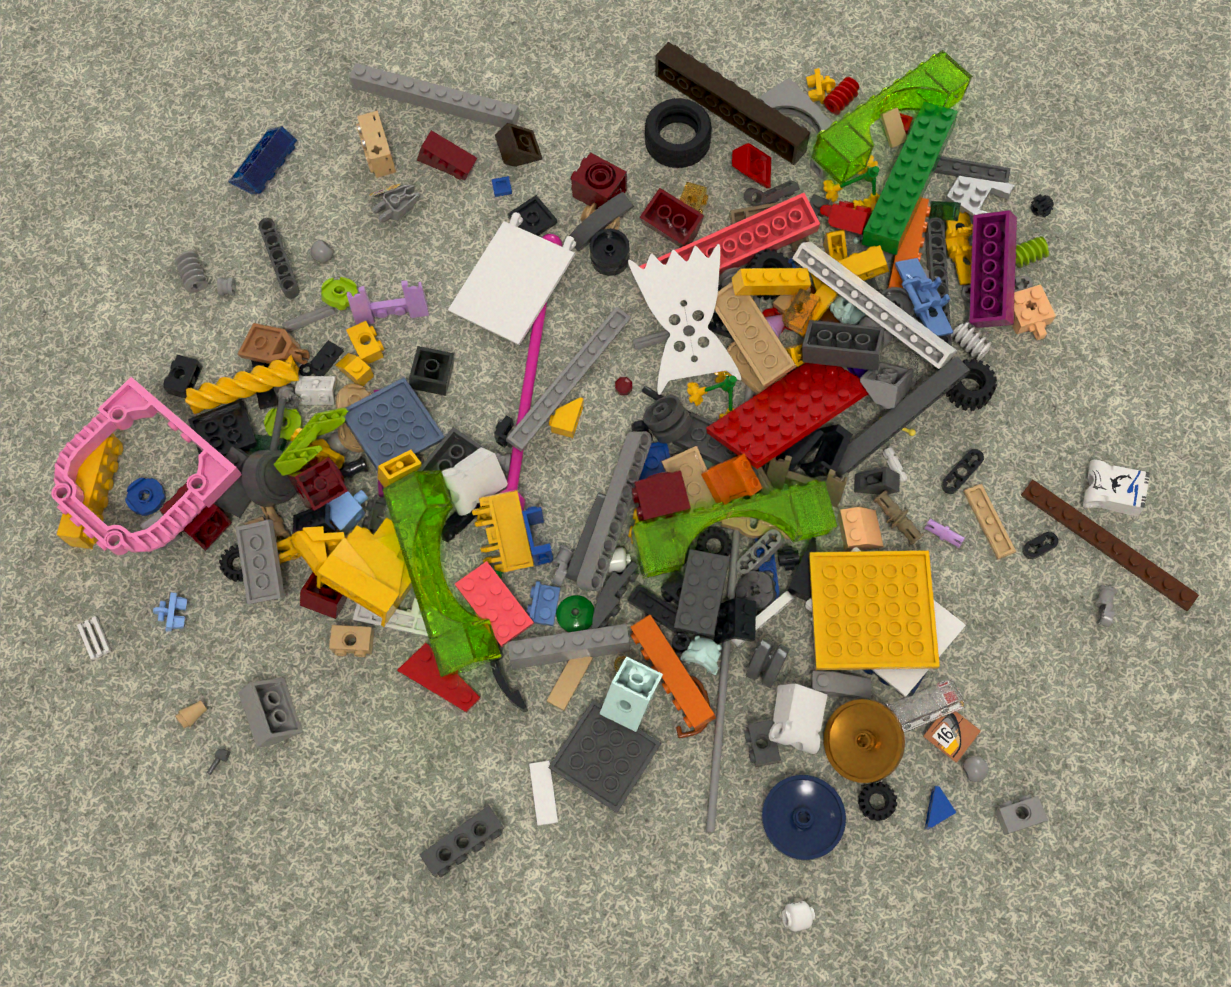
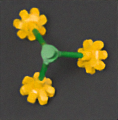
(869, 174)
(727, 383)

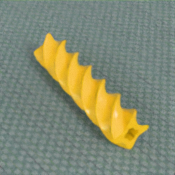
(242, 385)

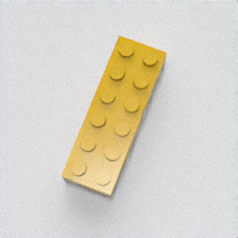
(95, 481)

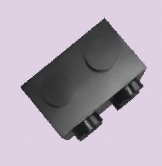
(736, 621)

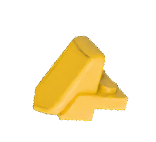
(316, 545)

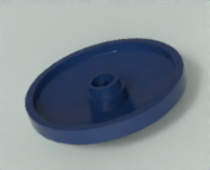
(803, 817)

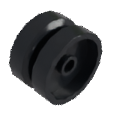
(609, 252)

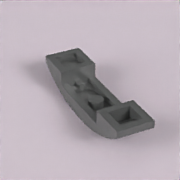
(600, 219)

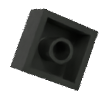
(431, 370)

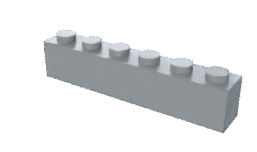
(569, 646)

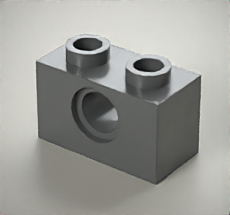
(759, 756)

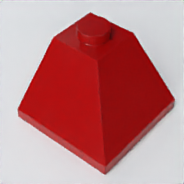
(753, 164)

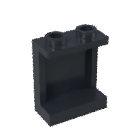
(830, 452)

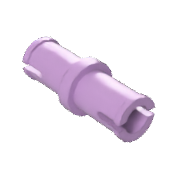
(944, 533)

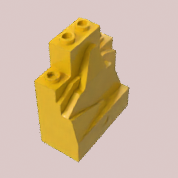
(369, 570)

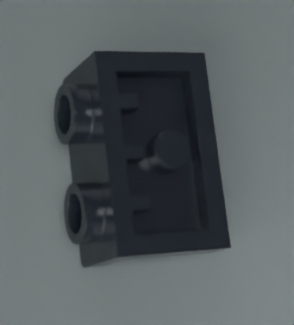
(312, 518)

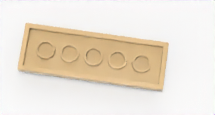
(753, 335)

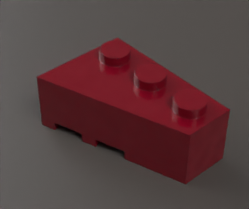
(446, 156)

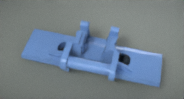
(925, 296)

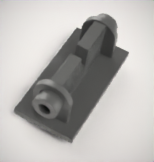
(375, 508)

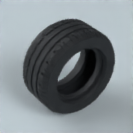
(678, 111)

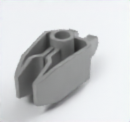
(396, 202)

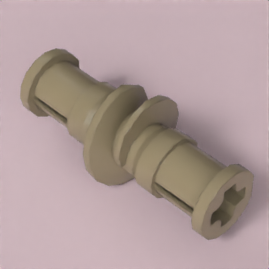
(899, 517)

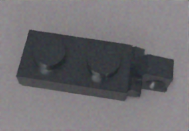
(456, 524)

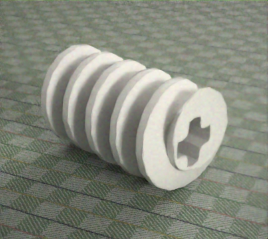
(971, 340)

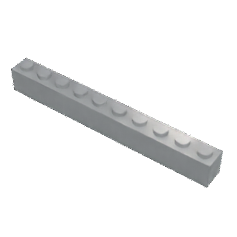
(433, 96)

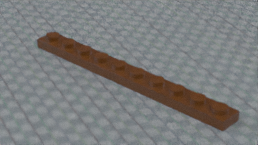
(1110, 545)

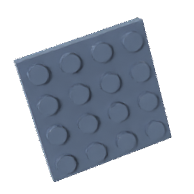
(392, 423)

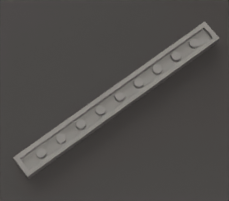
(568, 379)

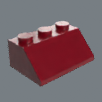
(672, 218)

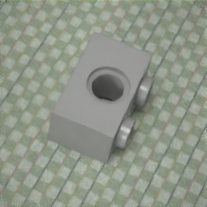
(1032, 810)

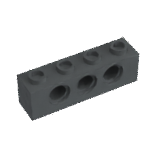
(432, 855)

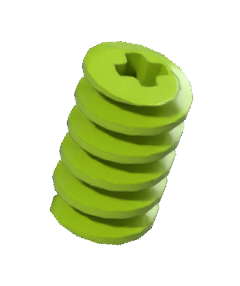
(1030, 251)

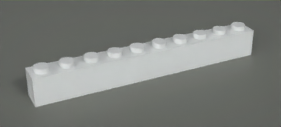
(874, 304)

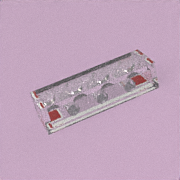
(928, 705)

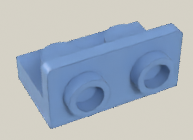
(544, 604)

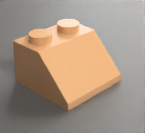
(859, 529)

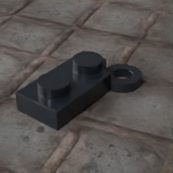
(323, 360)

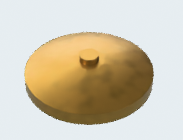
(864, 741)

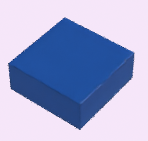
(501, 186)

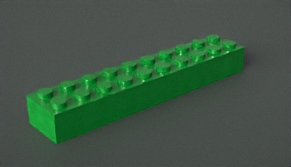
(909, 178)

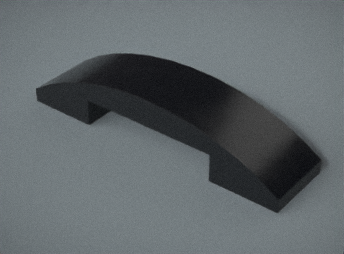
(514, 697)

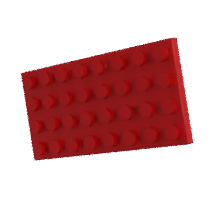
(787, 411)

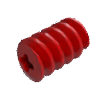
(841, 95)

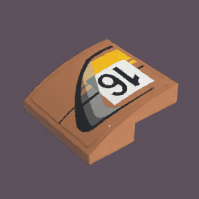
(952, 735)

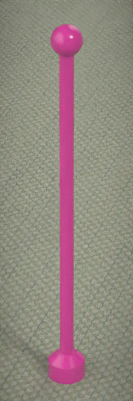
(527, 388)

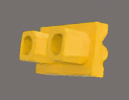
(817, 80)

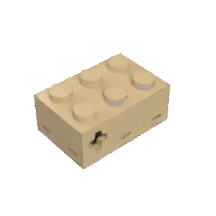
(375, 144)

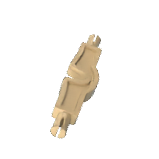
(742, 524)

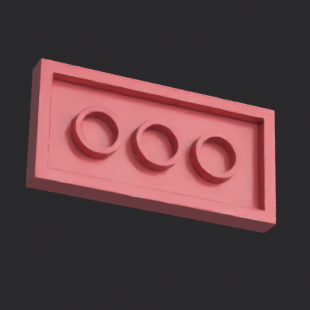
(495, 602)

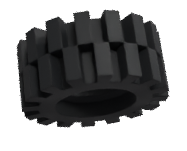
(718, 534)
(226, 564)
(886, 792)

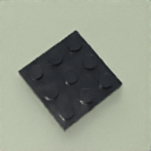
(225, 428)

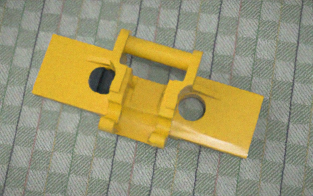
(958, 246)

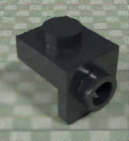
(502, 429)

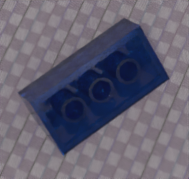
(264, 160)

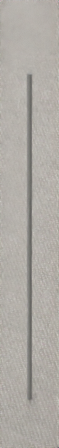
(724, 671)

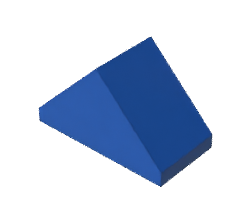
(938, 809)

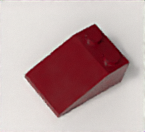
(323, 600)

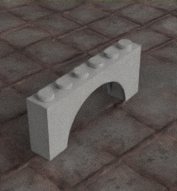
(792, 101)

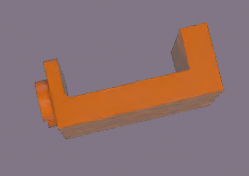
(731, 479)

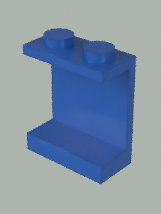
(543, 553)

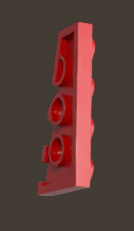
(424, 670)

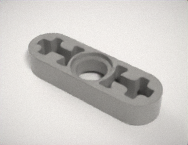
(766, 538)

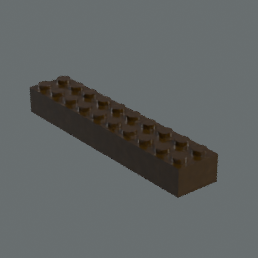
(731, 103)

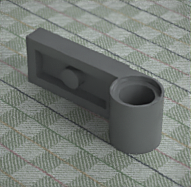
(772, 195)

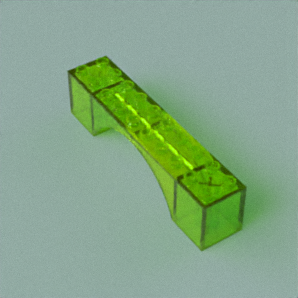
(847, 143)
(418, 512)
(797, 512)

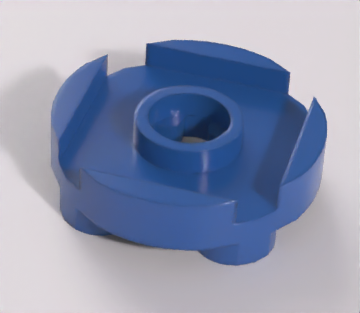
(150, 505)

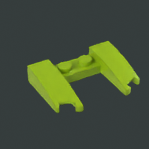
(298, 452)

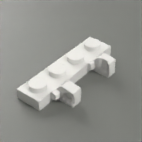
(405, 621)

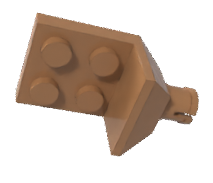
(270, 344)

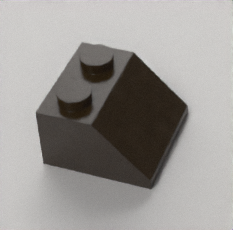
(517, 145)

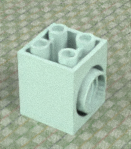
(631, 694)

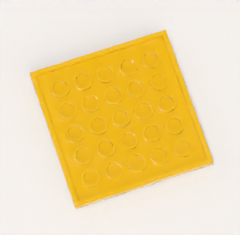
(873, 610)

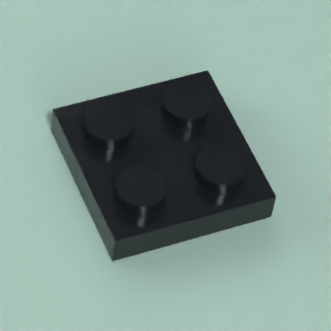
(535, 216)

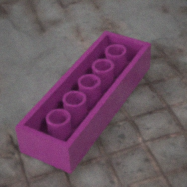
(993, 269)

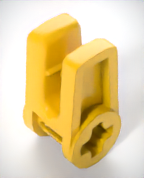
(290, 551)

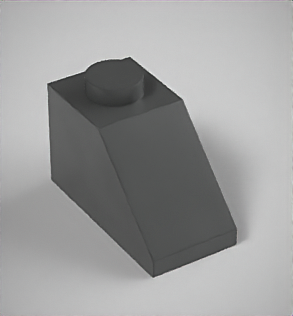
(877, 481)

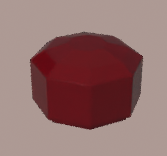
(623, 386)

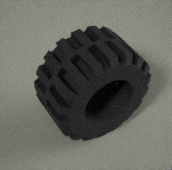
(769, 259)
(973, 399)

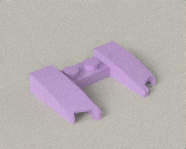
(414, 303)

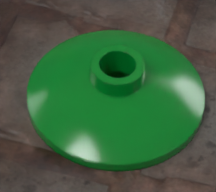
(572, 622)

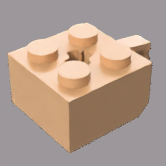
(1032, 311)

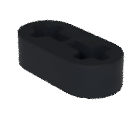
(1038, 542)

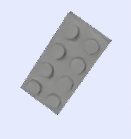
(260, 562)

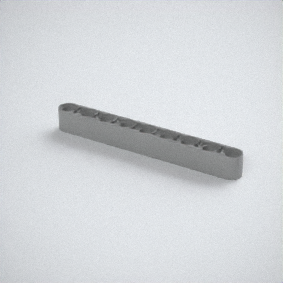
(614, 511)

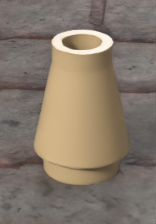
(190, 714)

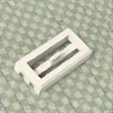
(95, 621)

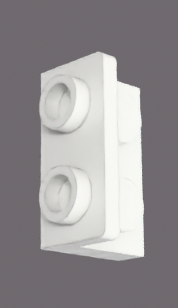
(316, 390)

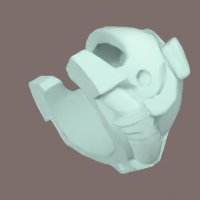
(846, 311)
(704, 652)

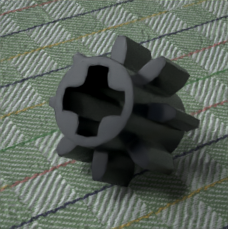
(1042, 205)
(788, 558)

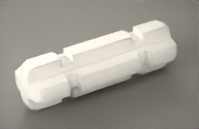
(894, 463)

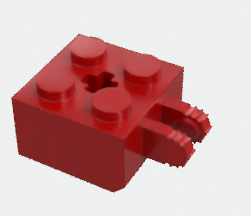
(846, 216)

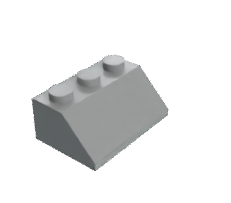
(888, 384)
(270, 711)

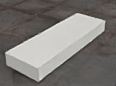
(543, 793)

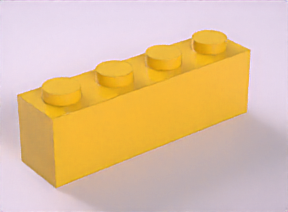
(863, 264)
(770, 281)

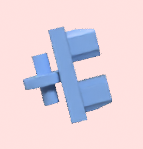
(175, 603)

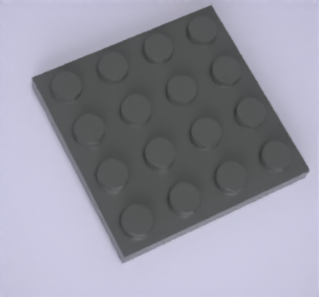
(604, 757)

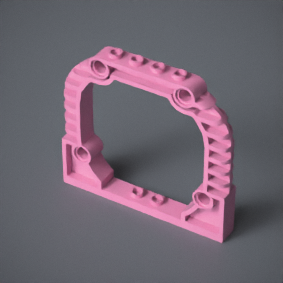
(134, 403)

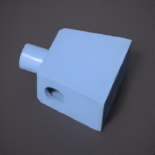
(346, 510)

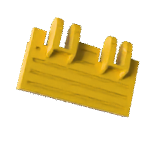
(507, 530)

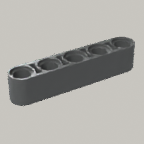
(281, 265)
(582, 546)

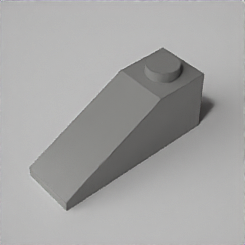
(840, 684)

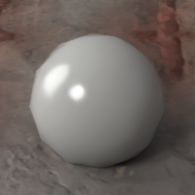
(321, 251)
(335, 444)
(976, 768)

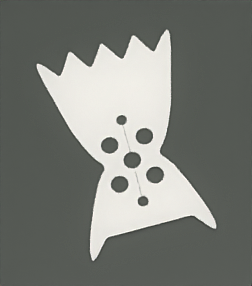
(698, 285)

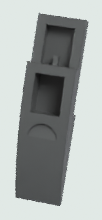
(607, 602)

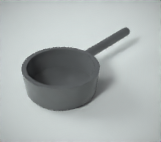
(259, 475)

